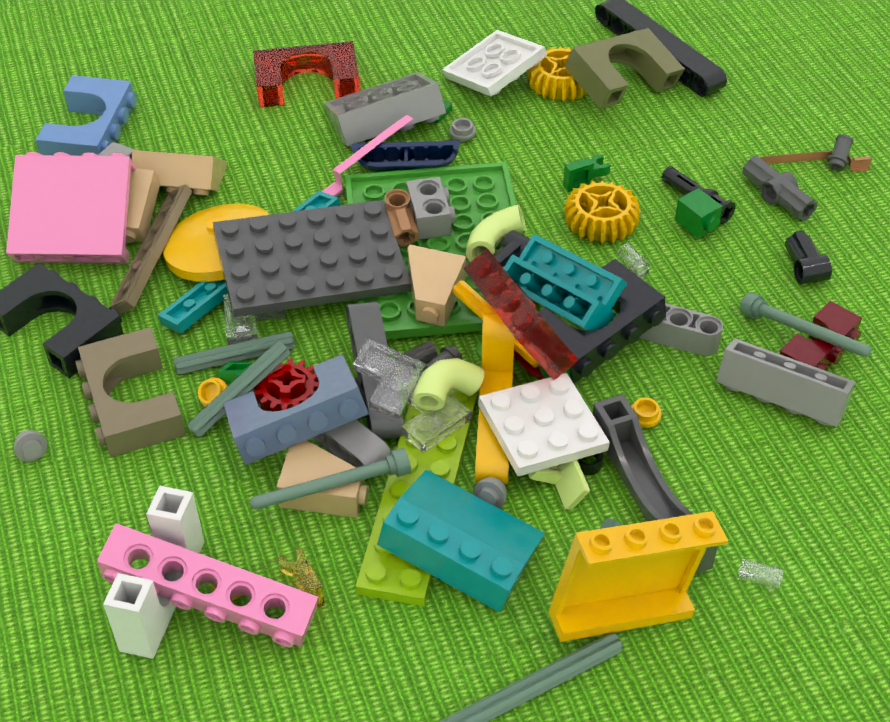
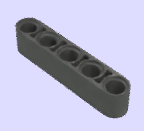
(366, 322)

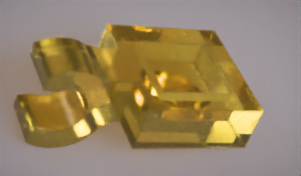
(305, 576)

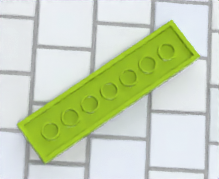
(382, 572)

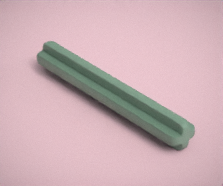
(232, 352)
(241, 385)

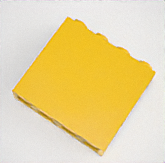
(631, 575)

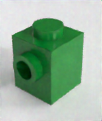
(698, 213)

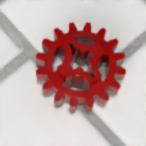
(286, 386)

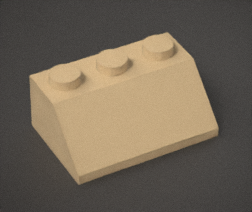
(174, 170)

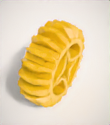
(552, 78)
(602, 212)

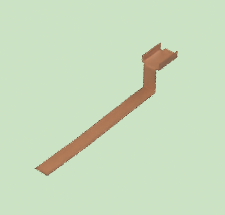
(856, 164)

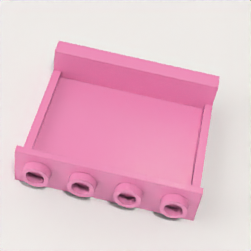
(69, 208)

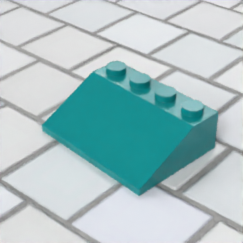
(460, 539)

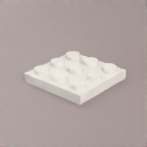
(494, 62)
(543, 424)

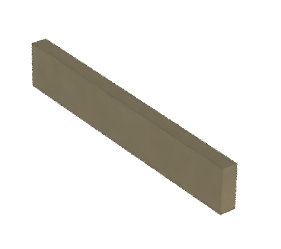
(150, 250)

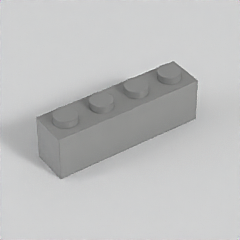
(785, 382)

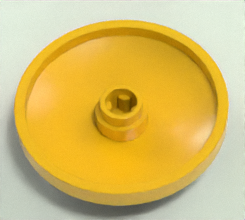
(192, 244)

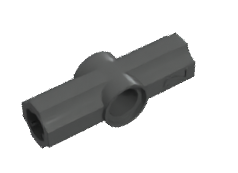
(779, 188)

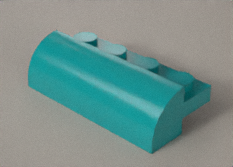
(566, 283)

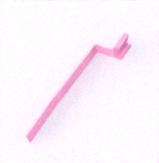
(336, 188)

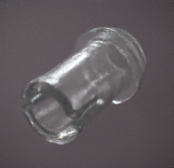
(633, 260)
(761, 573)

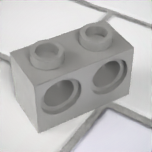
(430, 207)

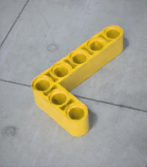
(498, 375)

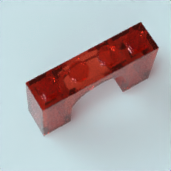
(277, 65)
(520, 314)

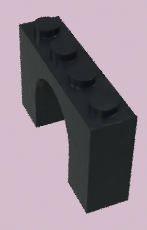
(44, 292)
(637, 310)

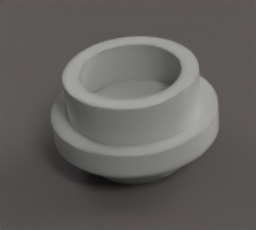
(462, 129)
(30, 446)
(491, 490)

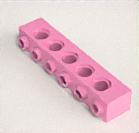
(128, 545)

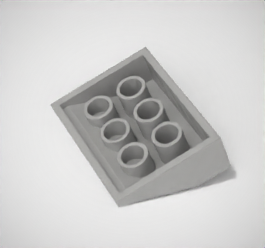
(379, 107)

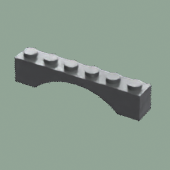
(637, 467)

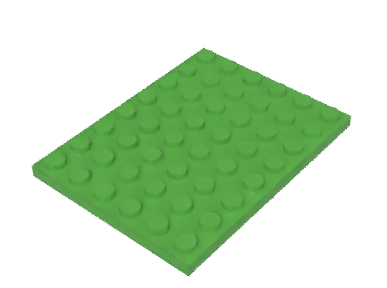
(475, 194)

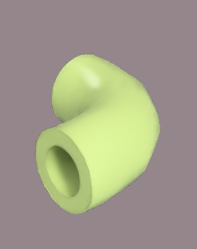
(493, 230)
(446, 376)

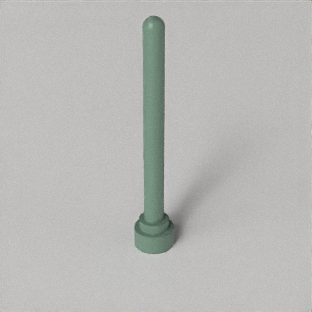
(756, 306)
(395, 463)

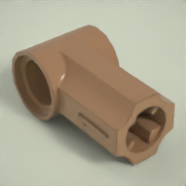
(401, 217)

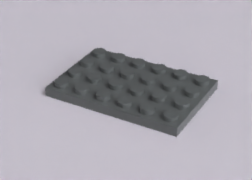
(309, 258)

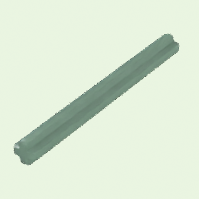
(539, 681)

